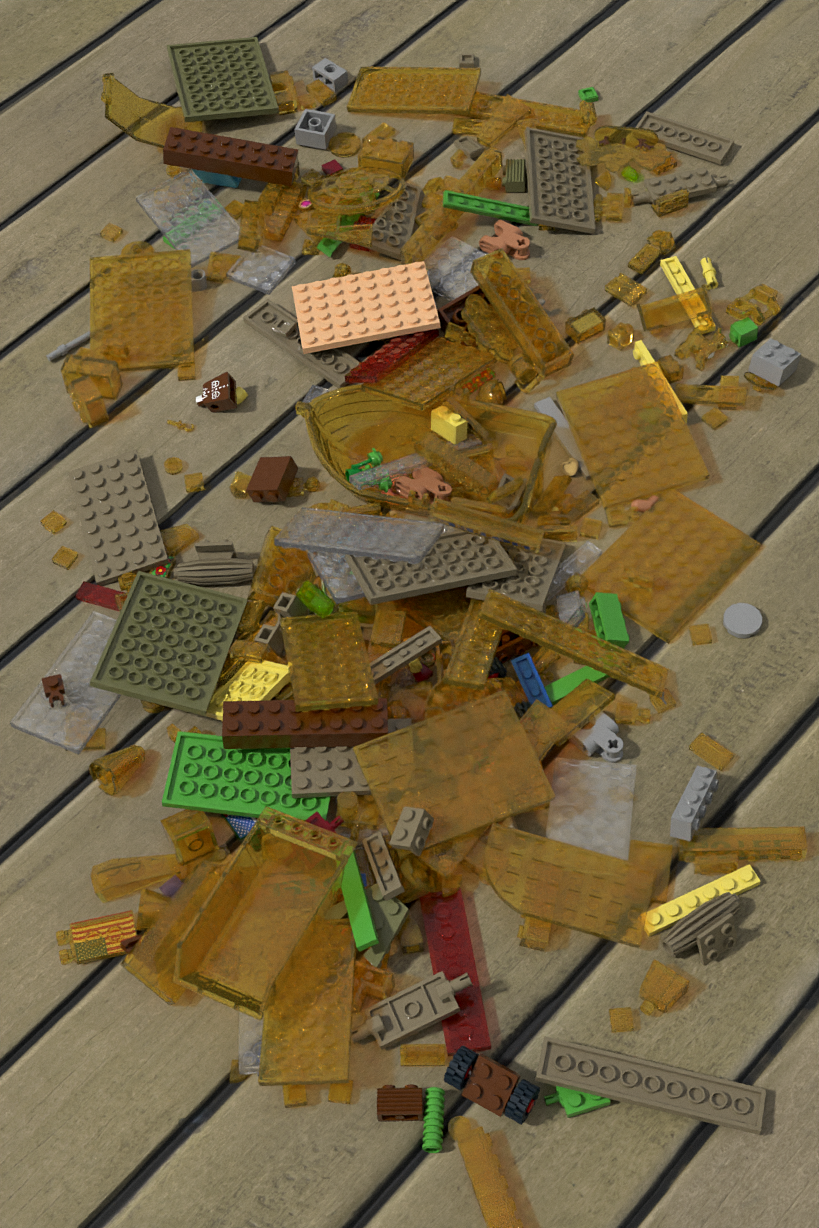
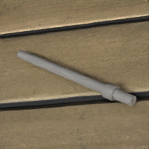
(63, 349)

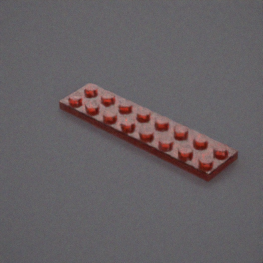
(390, 357)
(453, 954)

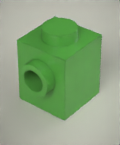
(743, 332)

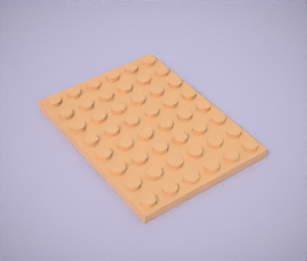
(365, 307)

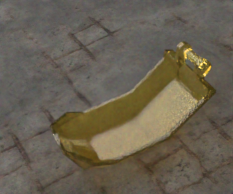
(139, 117)

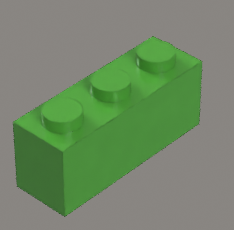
(609, 619)

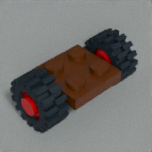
(491, 1085)

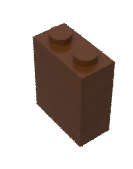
(272, 479)

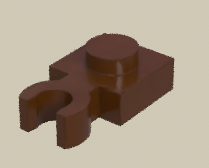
(54, 689)

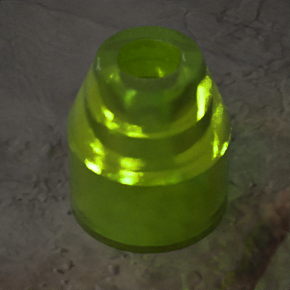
(629, 174)

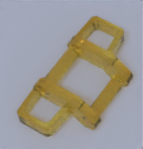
(760, 293)

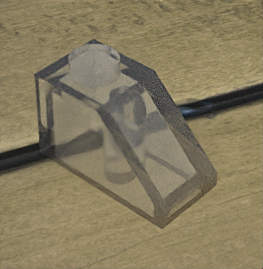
(571, 608)

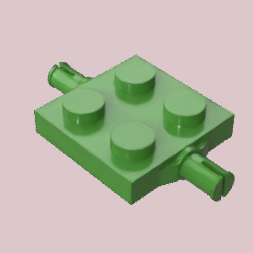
(576, 1101)

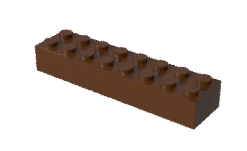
(230, 156)
(280, 726)

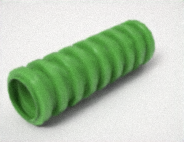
(433, 1120)

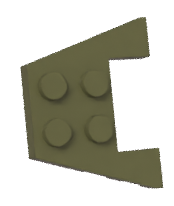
(387, 918)

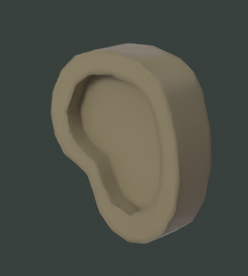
(571, 467)

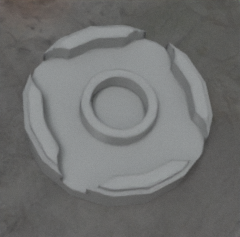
(742, 620)

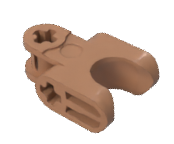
(509, 238)
(424, 481)

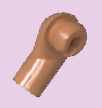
(643, 505)

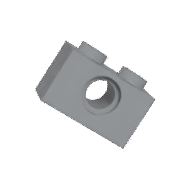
(330, 75)

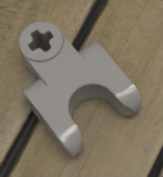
(600, 739)

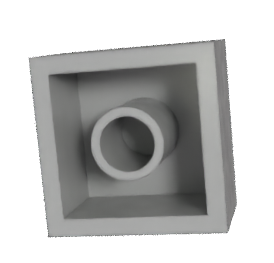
(315, 129)
(774, 362)

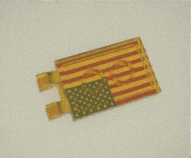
(96, 938)

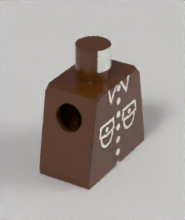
(219, 394)

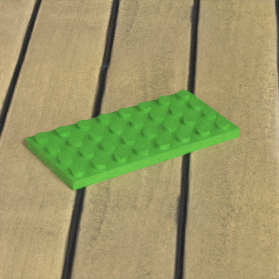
(234, 780)

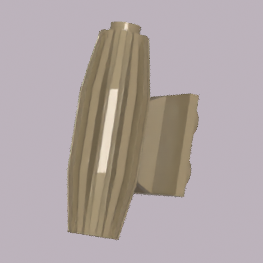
(215, 565)
(707, 926)

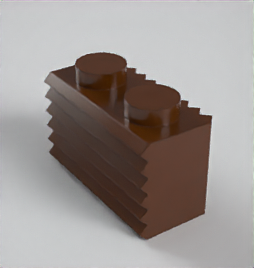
(400, 1103)

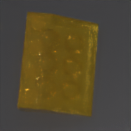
(279, 571)

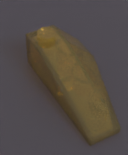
(130, 874)

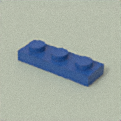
(530, 680)

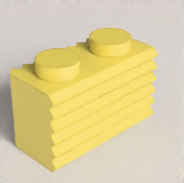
(448, 424)

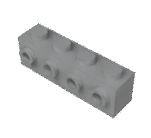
(694, 803)

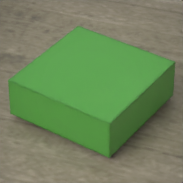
(588, 94)

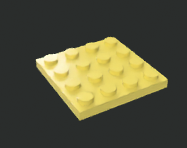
(250, 683)

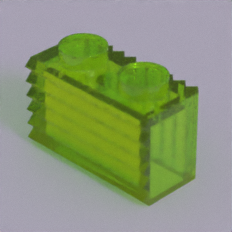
(315, 599)

